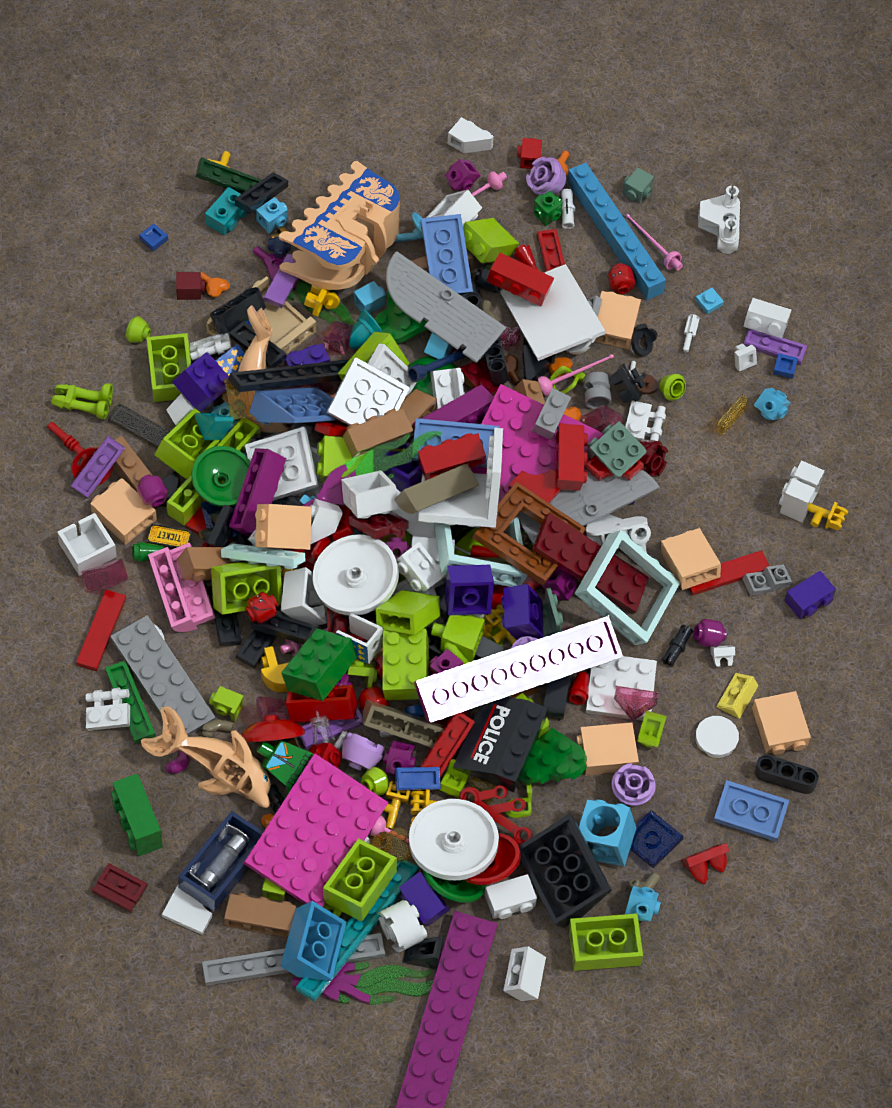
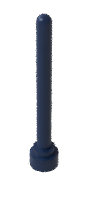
(418, 372)

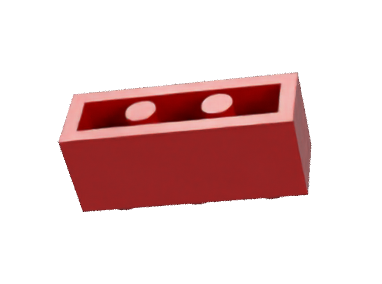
(520, 279)
(451, 454)
(570, 457)
(338, 705)

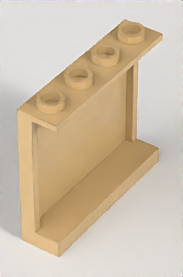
(287, 323)

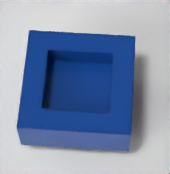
(153, 237)
(785, 365)

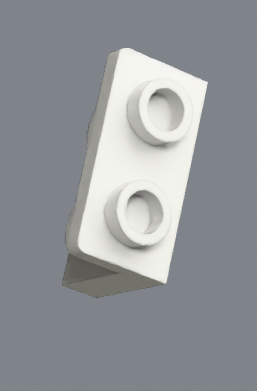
(447, 385)
(419, 568)

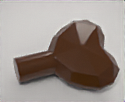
(512, 367)

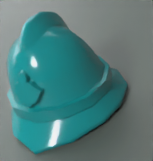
(363, 330)

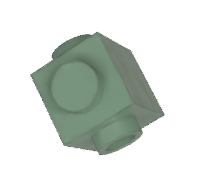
(638, 185)

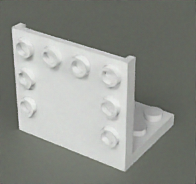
(478, 504)

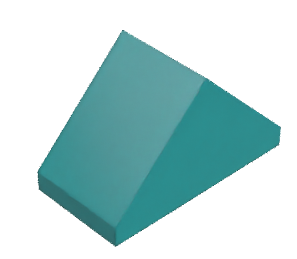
(213, 425)

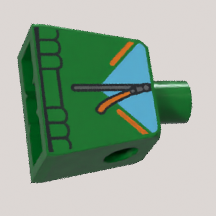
(284, 761)

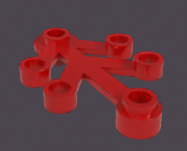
(495, 810)

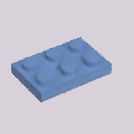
(751, 810)

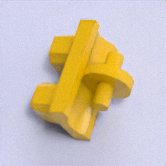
(324, 297)

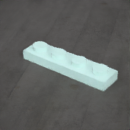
(257, 555)

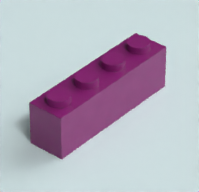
(466, 409)
(258, 488)

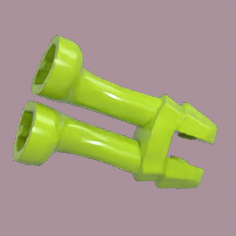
(67, 396)

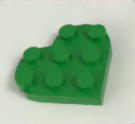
(398, 323)
(554, 759)

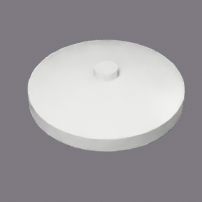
(355, 575)
(453, 839)

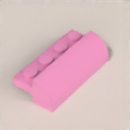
(184, 600)

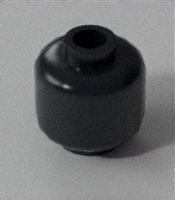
(481, 277)

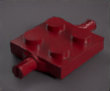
(380, 525)

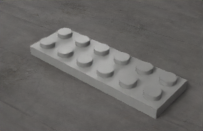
(161, 673)

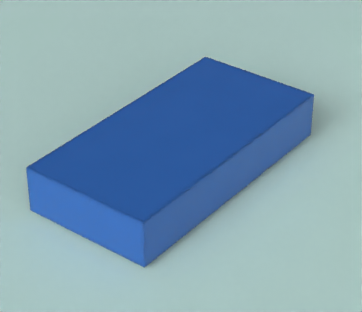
(417, 778)

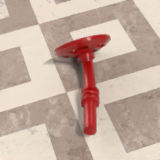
(73, 445)

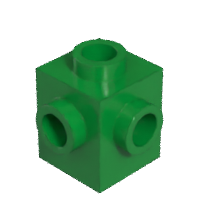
(547, 208)

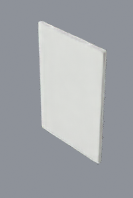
(561, 320)

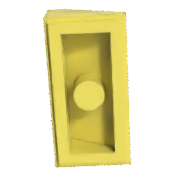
(738, 695)

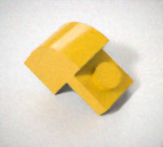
(271, 671)

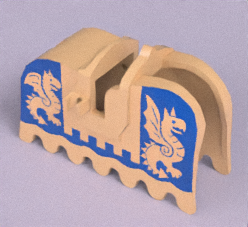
(346, 231)

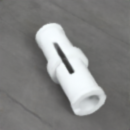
(567, 219)

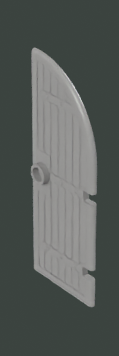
(444, 310)
(594, 499)

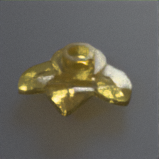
(394, 843)

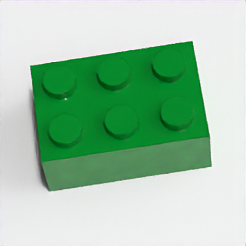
(319, 664)
(136, 815)

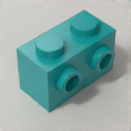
(223, 213)

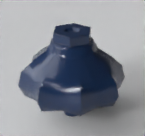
(278, 246)

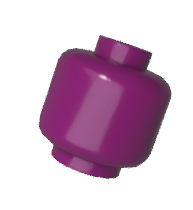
(152, 490)
(709, 633)

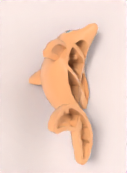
(256, 359)
(229, 763)

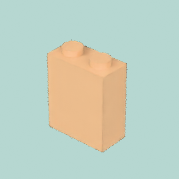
(618, 318)
(123, 511)
(283, 526)
(690, 558)
(781, 723)
(608, 747)

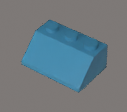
(313, 942)

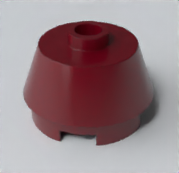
(654, 457)

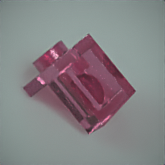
(510, 337)

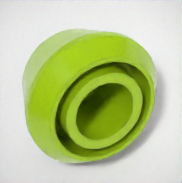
(137, 330)
(672, 386)
(375, 780)

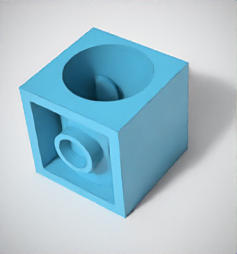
(616, 846)

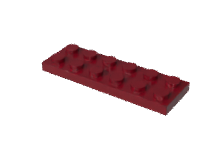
(575, 554)

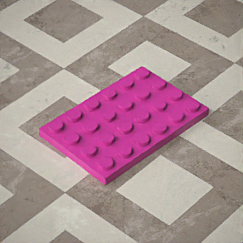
(314, 830)

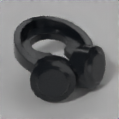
(649, 335)

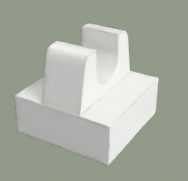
(745, 357)
(720, 652)

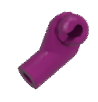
(178, 764)

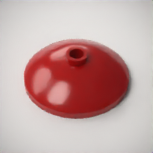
(272, 729)
(503, 865)

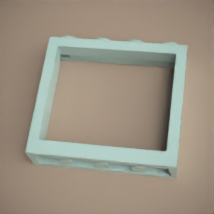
(501, 573)
(604, 607)

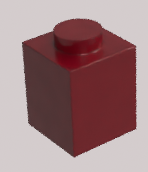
(189, 285)

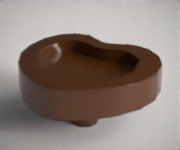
(650, 385)

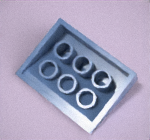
(291, 405)

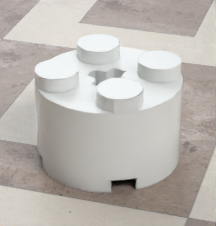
(402, 926)

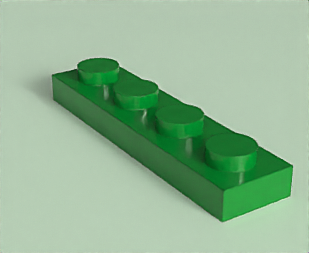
(140, 724)

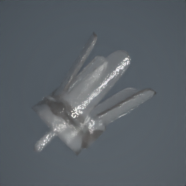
(323, 724)

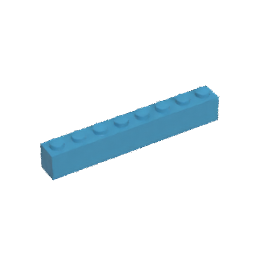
(616, 230)

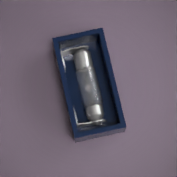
(220, 862)

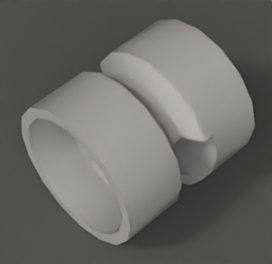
(597, 390)

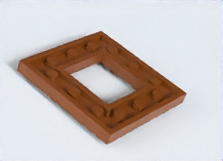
(495, 539)

